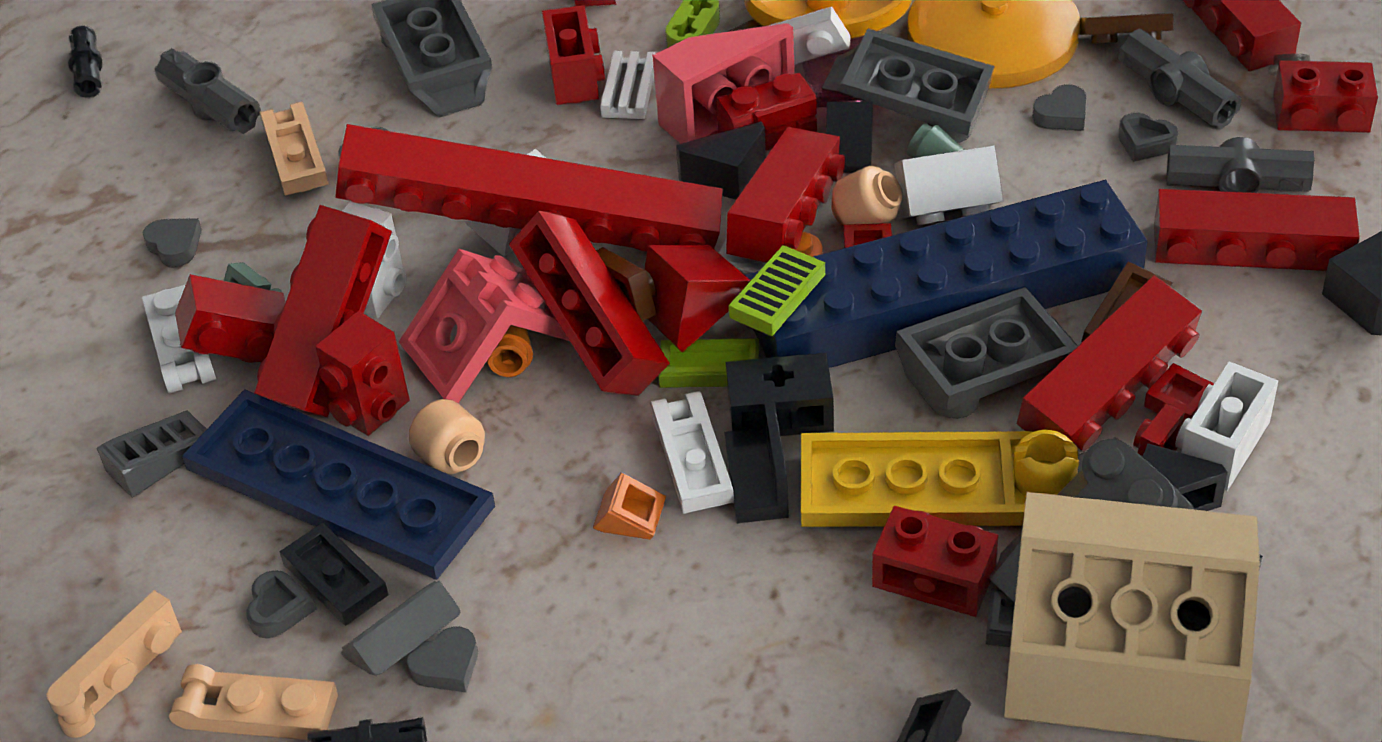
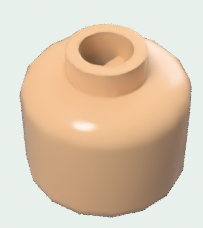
(866, 197)
(447, 436)

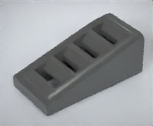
(131, 457)

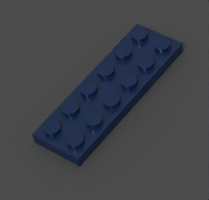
(340, 480)

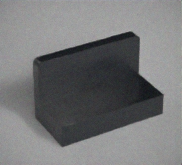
(758, 470)

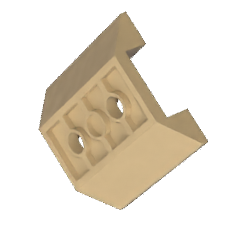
(1130, 657)

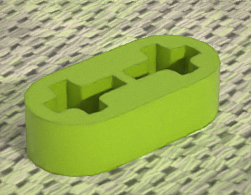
(692, 20)

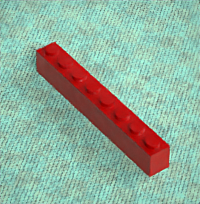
(513, 187)

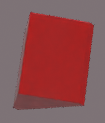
(691, 290)

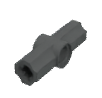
(1179, 78)
(207, 91)
(1240, 167)

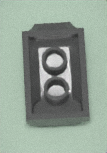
(436, 52)
(913, 81)
(981, 351)
(1108, 473)

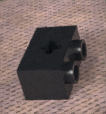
(795, 383)

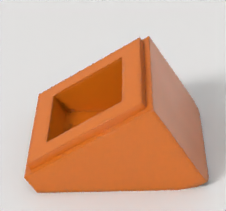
(629, 509)

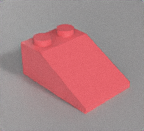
(712, 66)

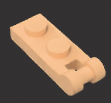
(294, 149)
(112, 664)
(253, 704)

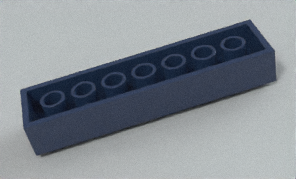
(1052, 244)

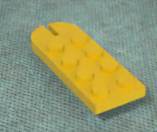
(946, 474)

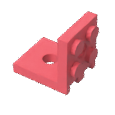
(483, 301)

